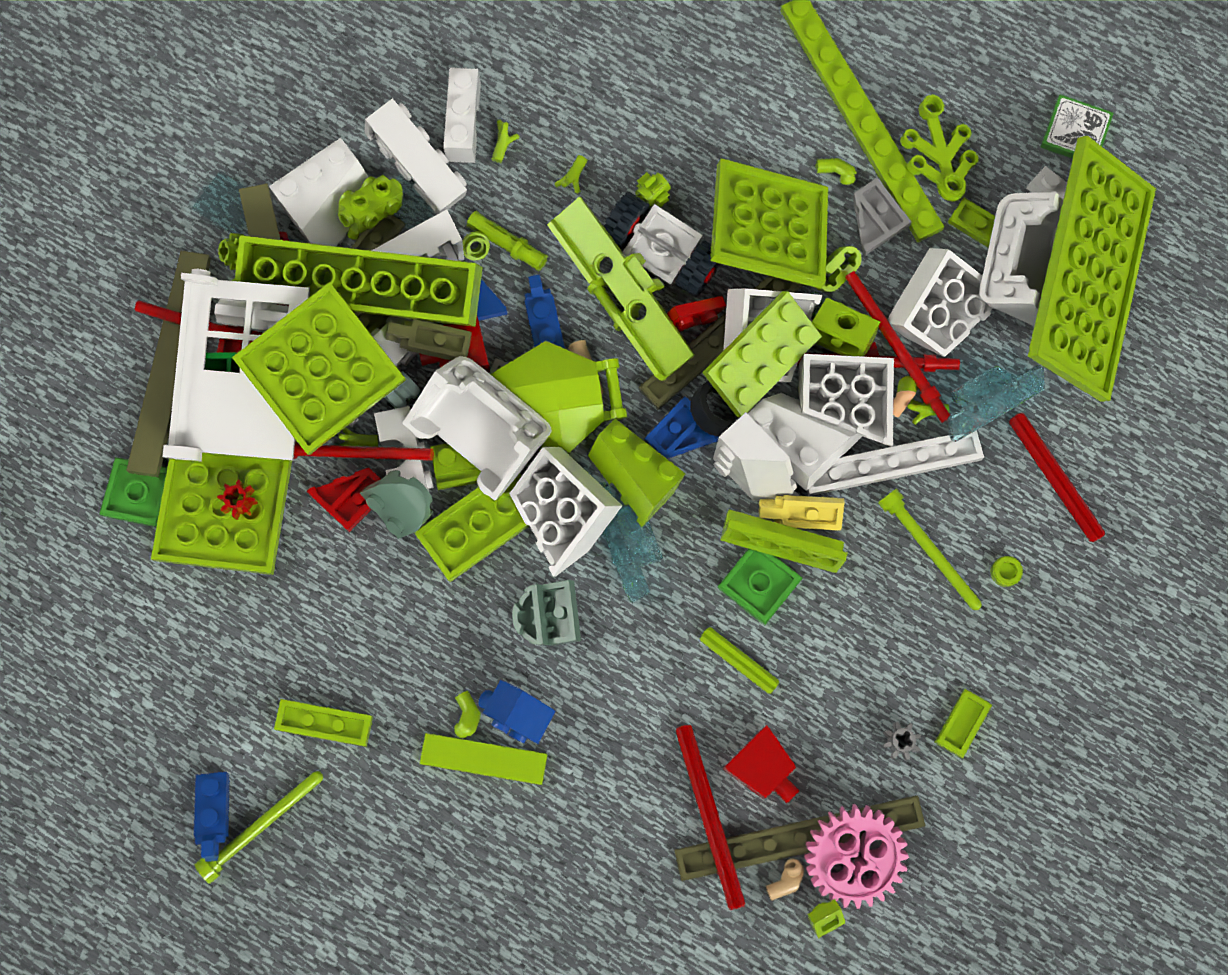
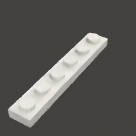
(898, 462)

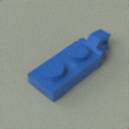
(542, 314)
(211, 813)

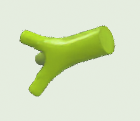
(502, 141)
(573, 174)
(923, 409)
(355, 439)

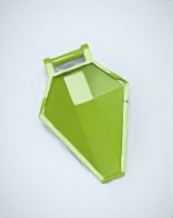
(564, 391)

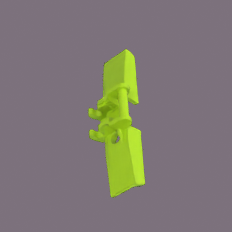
(589, 243)

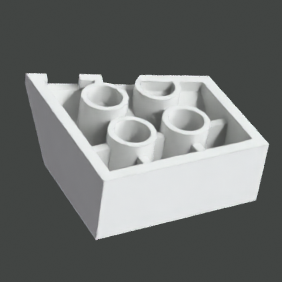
(313, 193)
(940, 303)
(747, 304)
(849, 393)
(806, 440)
(754, 461)
(562, 507)

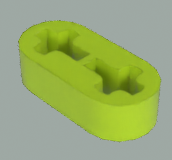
(840, 272)

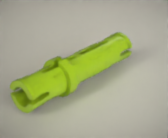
(512, 244)

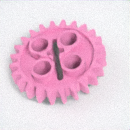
(883, 860)

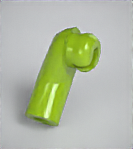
(839, 166)
(470, 715)

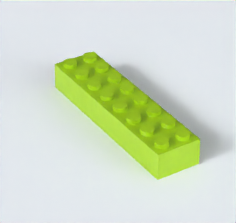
(367, 279)

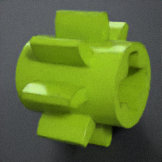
(653, 189)
(228, 250)

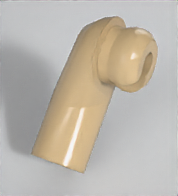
(789, 882)

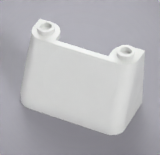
(1020, 253)
(479, 422)

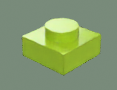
(826, 917)

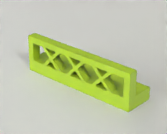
(783, 541)

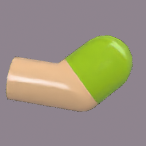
(905, 393)

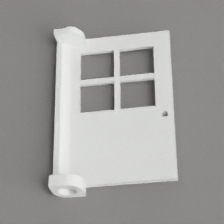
(219, 408)

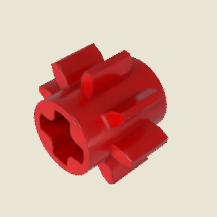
(242, 506)

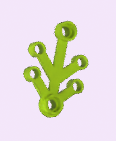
(940, 152)

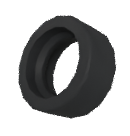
(703, 415)

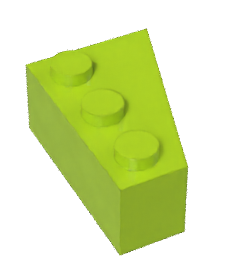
(635, 469)

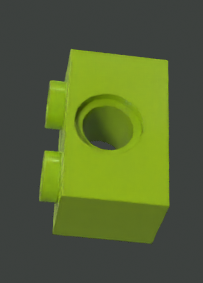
(858, 332)

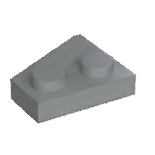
(877, 216)

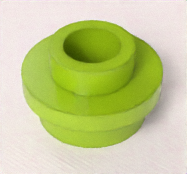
(479, 252)

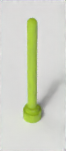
(895, 505)
(211, 870)

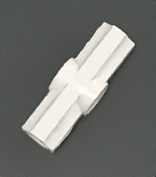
(263, 317)

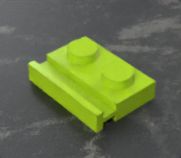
(452, 468)

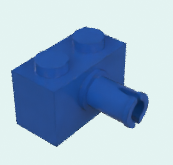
(516, 711)

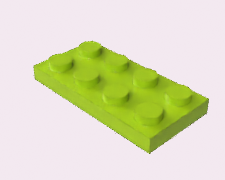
(762, 354)
(471, 530)

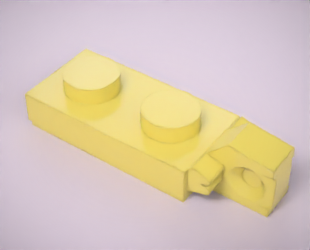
(804, 511)

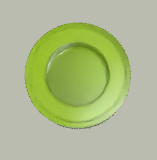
(1006, 571)

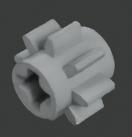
(909, 738)

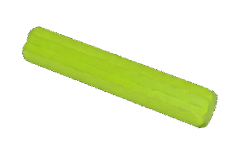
(739, 660)

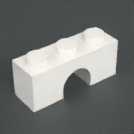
(461, 109)
(395, 434)

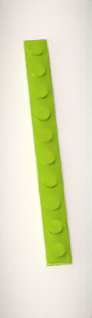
(861, 118)

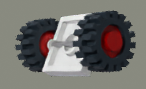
(664, 243)

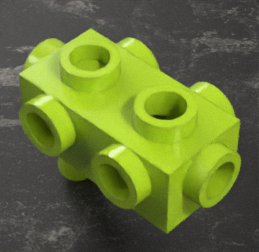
(369, 204)

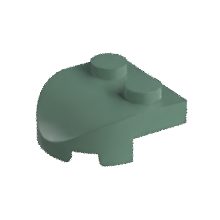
(399, 503)
(548, 614)

